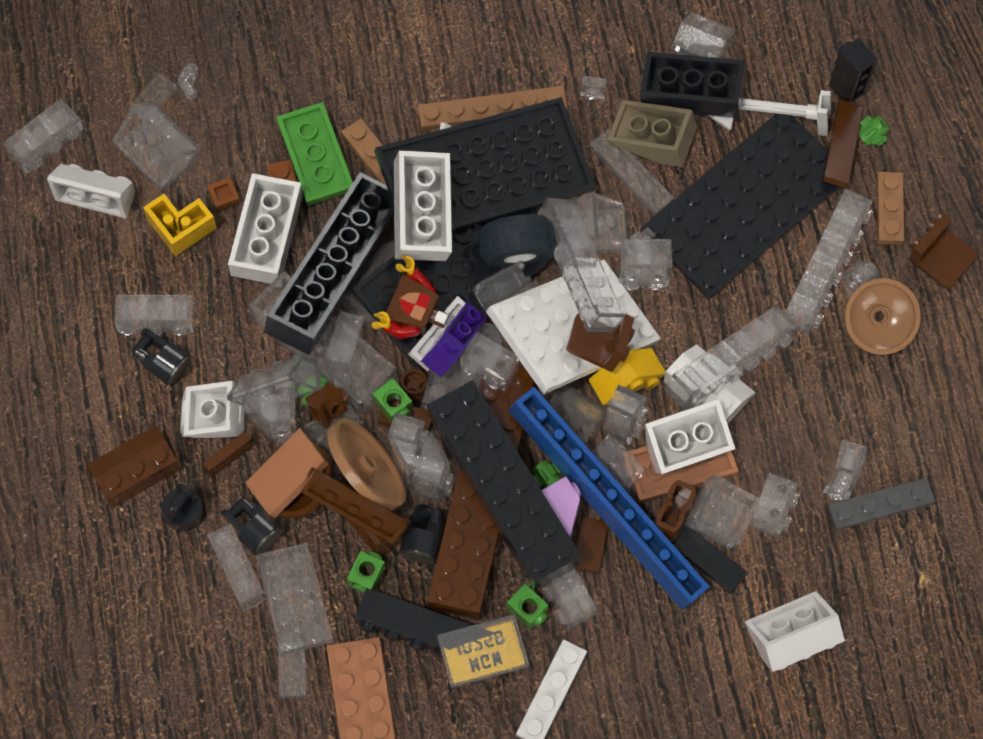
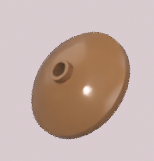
(899, 316)

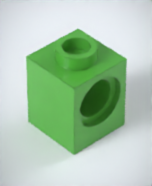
(390, 391)
(361, 582)
(527, 596)

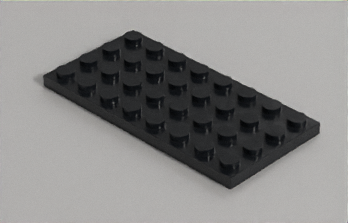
(503, 162)
(744, 204)
(450, 278)

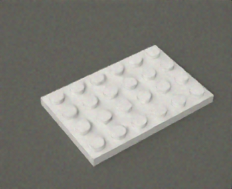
(540, 325)

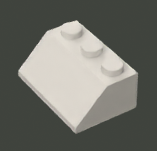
(92, 190)
(732, 396)
(688, 437)
(795, 631)

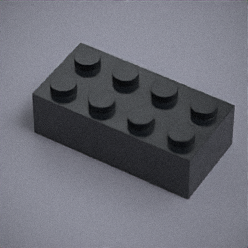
(694, 83)

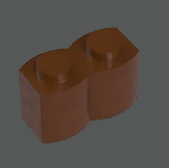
(676, 509)

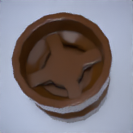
(412, 380)

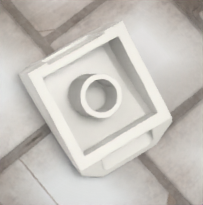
(209, 413)

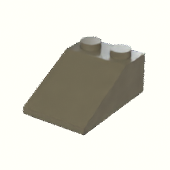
(654, 131)

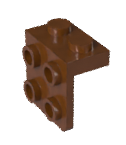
(942, 253)
(601, 348)

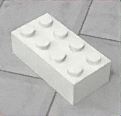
(422, 205)
(265, 228)

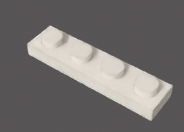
(552, 692)

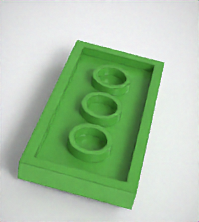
(315, 153)

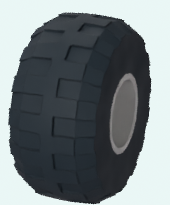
(517, 239)

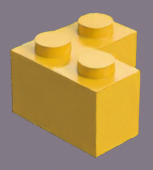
(180, 228)
(637, 372)

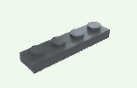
(880, 504)

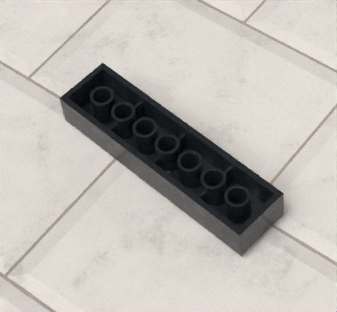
(332, 265)
(504, 485)

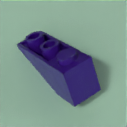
(453, 339)

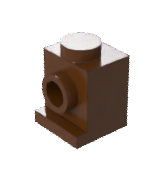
(327, 404)

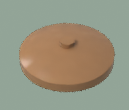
(366, 464)

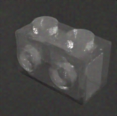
(489, 362)
(774, 504)

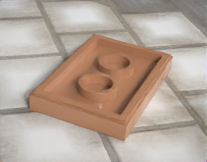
(284, 473)

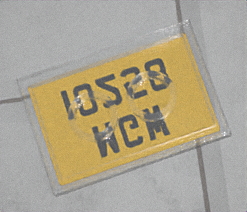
(483, 651)

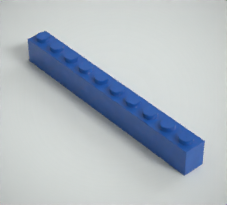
(608, 498)

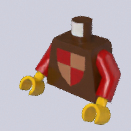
(412, 305)

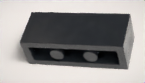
(852, 70)

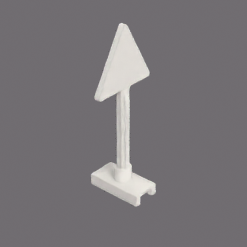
(819, 112)

